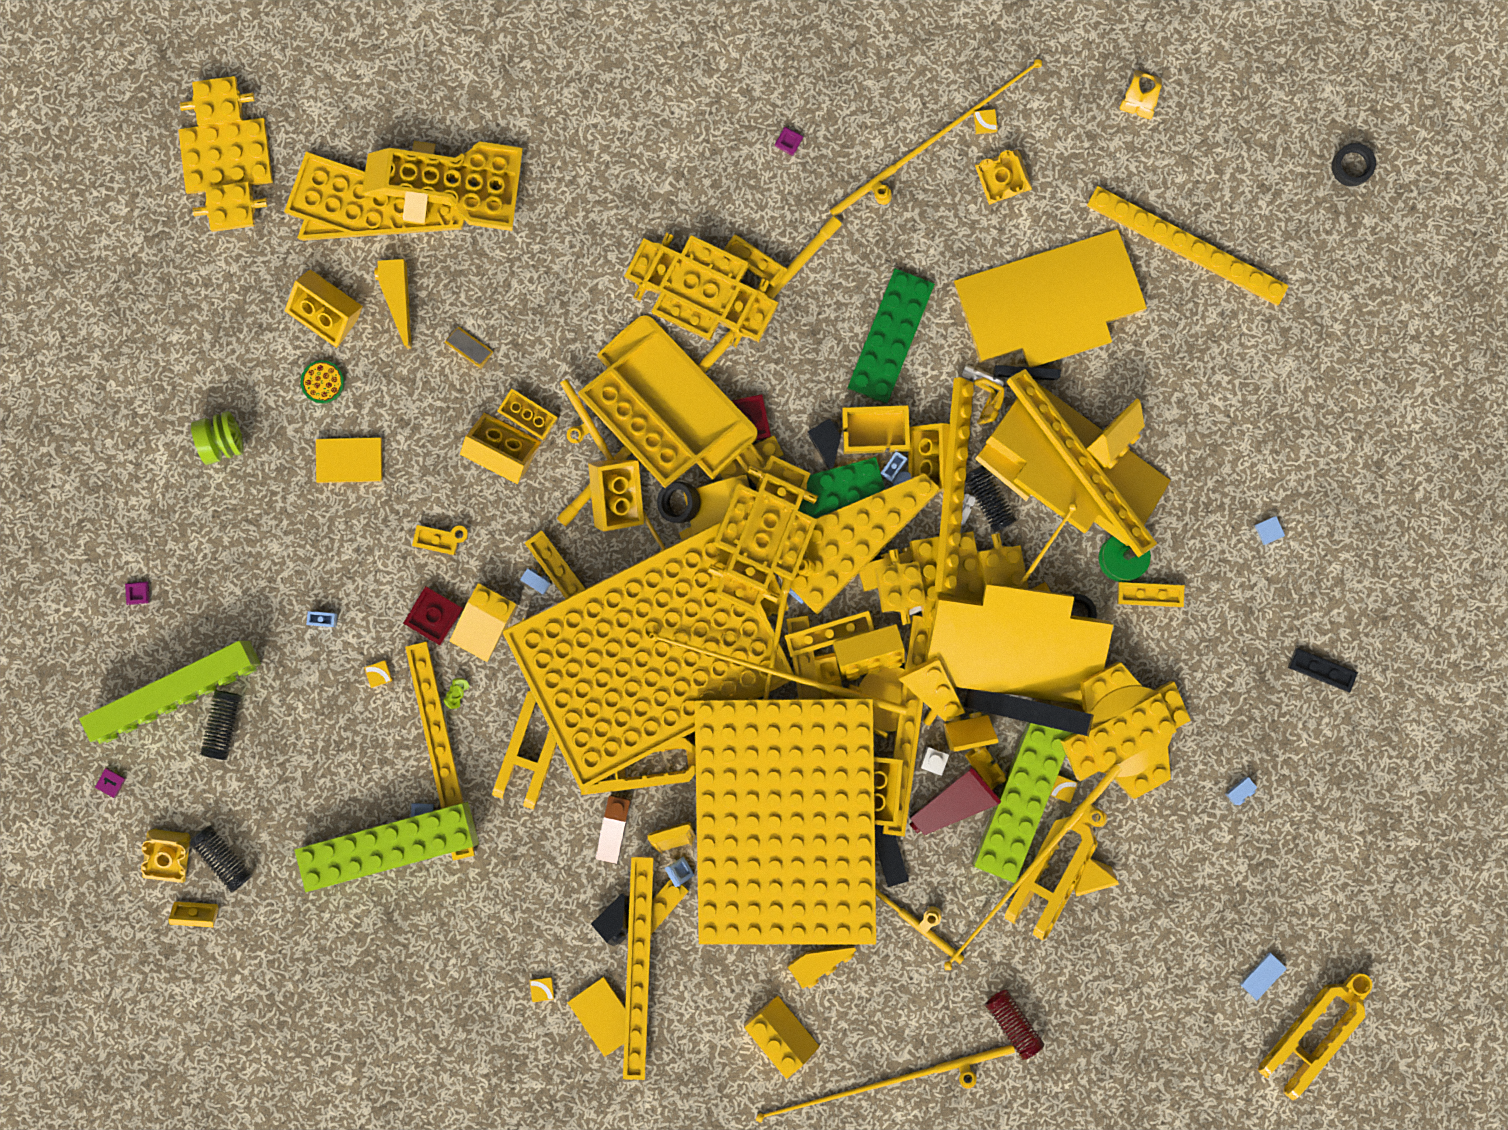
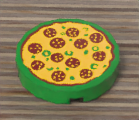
(322, 382)

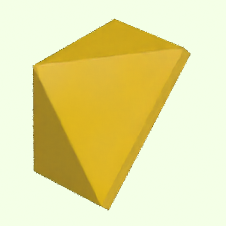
(1095, 877)

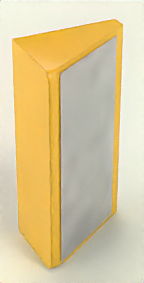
(469, 347)

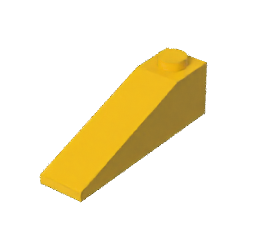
(394, 285)
(830, 632)

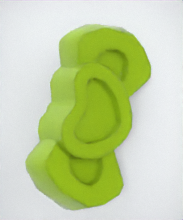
(455, 693)

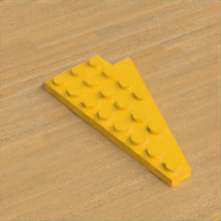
(333, 205)
(854, 535)

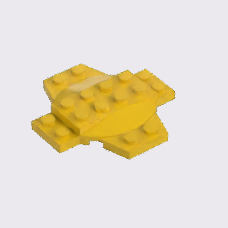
(1128, 729)

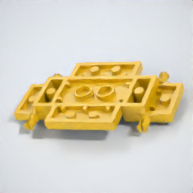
(224, 154)
(701, 289)
(763, 533)
(913, 584)

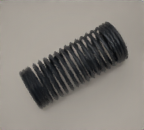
(987, 502)
(220, 753)
(240, 878)

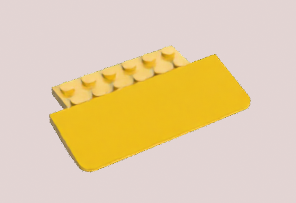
(665, 405)

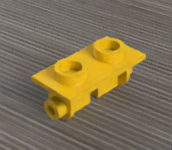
(981, 762)

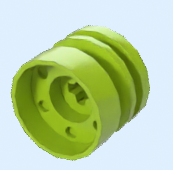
(215, 438)

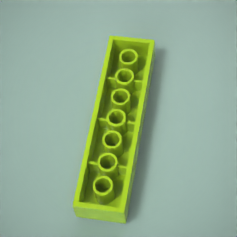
(168, 692)
(1022, 802)
(386, 846)

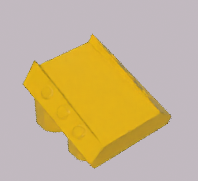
(1003, 176)
(672, 837)
(165, 855)

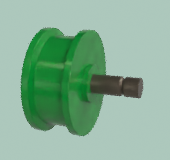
(1121, 562)

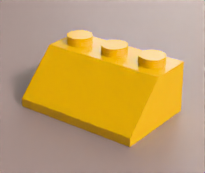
(322, 307)
(1117, 436)
(500, 448)
(929, 452)
(1001, 468)
(616, 494)
(887, 790)
(781, 1037)

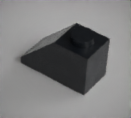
(826, 441)
(614, 921)

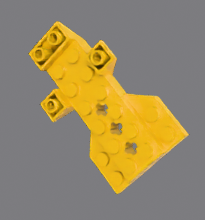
(426, 177)

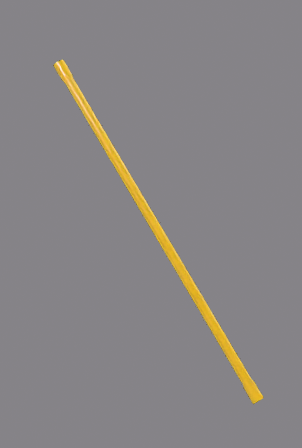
(824, 234)

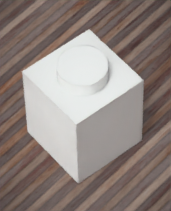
(934, 761)

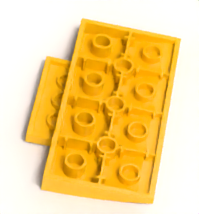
(1051, 301)
(1054, 482)
(1018, 643)

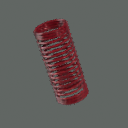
(1036, 1044)

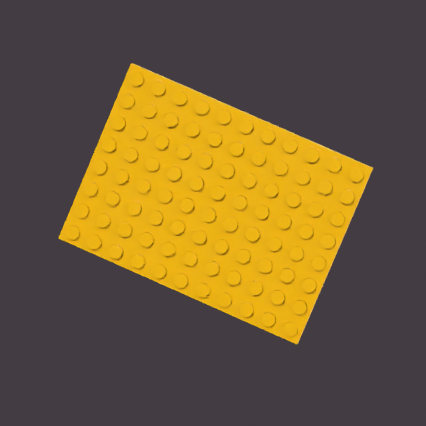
(617, 691)
(785, 821)

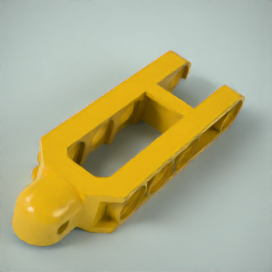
(512, 757)
(624, 783)
(1067, 883)
(1352, 992)

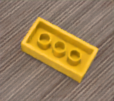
(527, 414)

